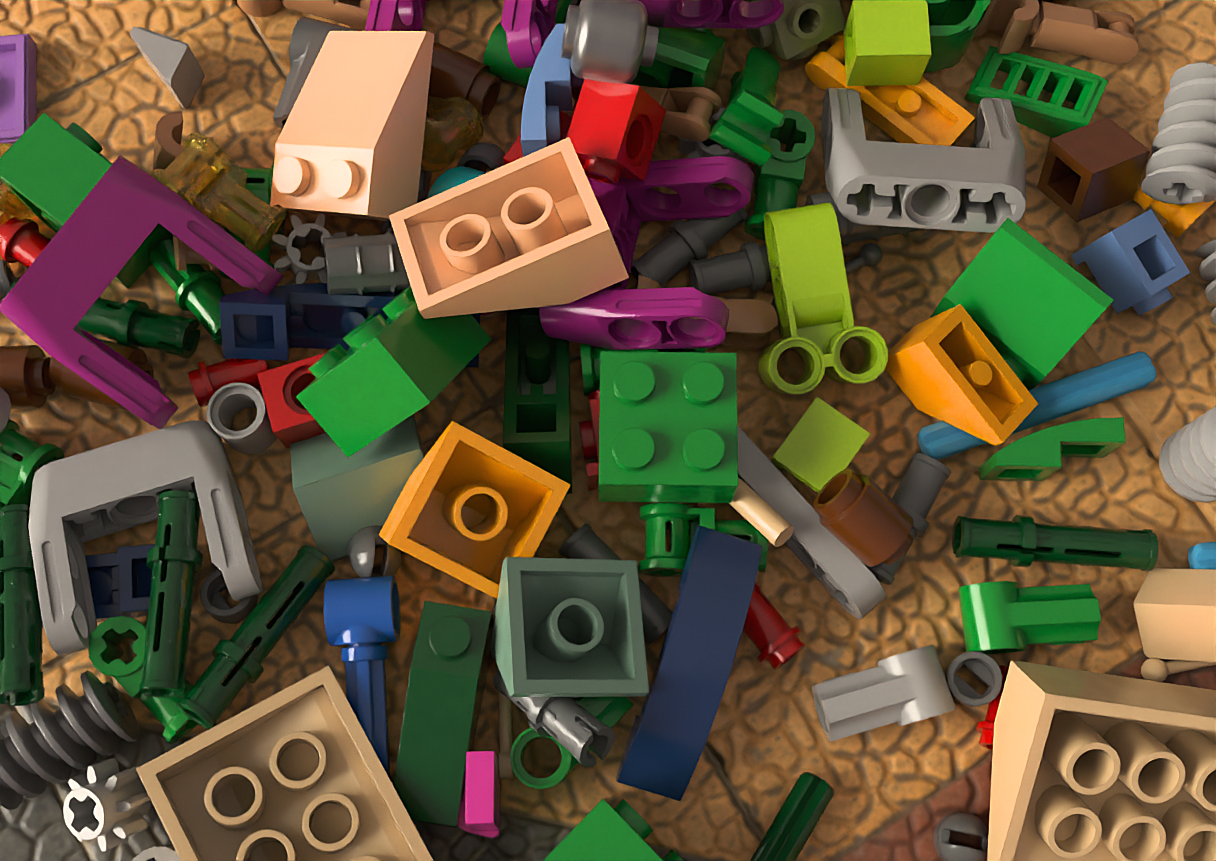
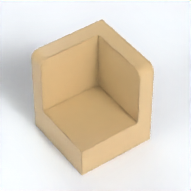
(1178, 614)

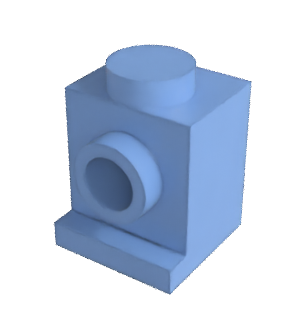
(1134, 264)

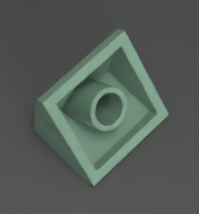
(354, 491)
(570, 628)

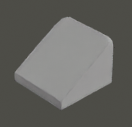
(171, 62)

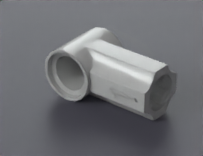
(898, 690)

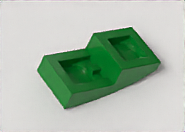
(1041, 452)

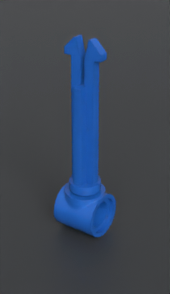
(363, 617)

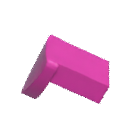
(482, 795)

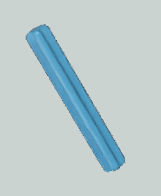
(1053, 400)

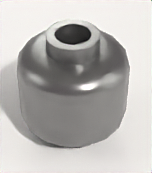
(608, 40)

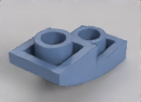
(547, 94)

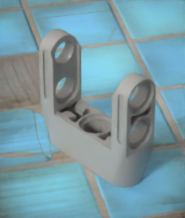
(883, 180)
(119, 490)

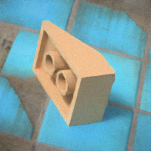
(357, 127)
(509, 239)

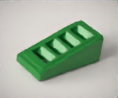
(1062, 81)

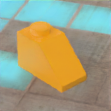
(960, 377)

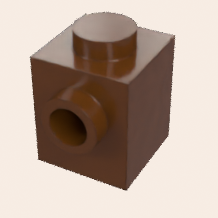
(1092, 169)

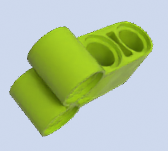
(813, 301)

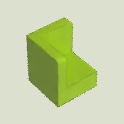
(886, 42)
(819, 445)

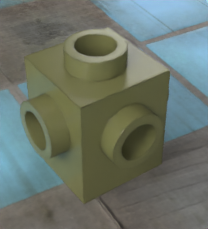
(799, 28)

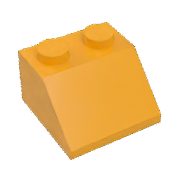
(473, 508)

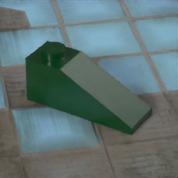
(537, 395)
(442, 710)

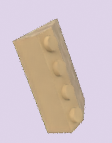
(1101, 768)
(283, 786)

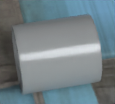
(226, 404)

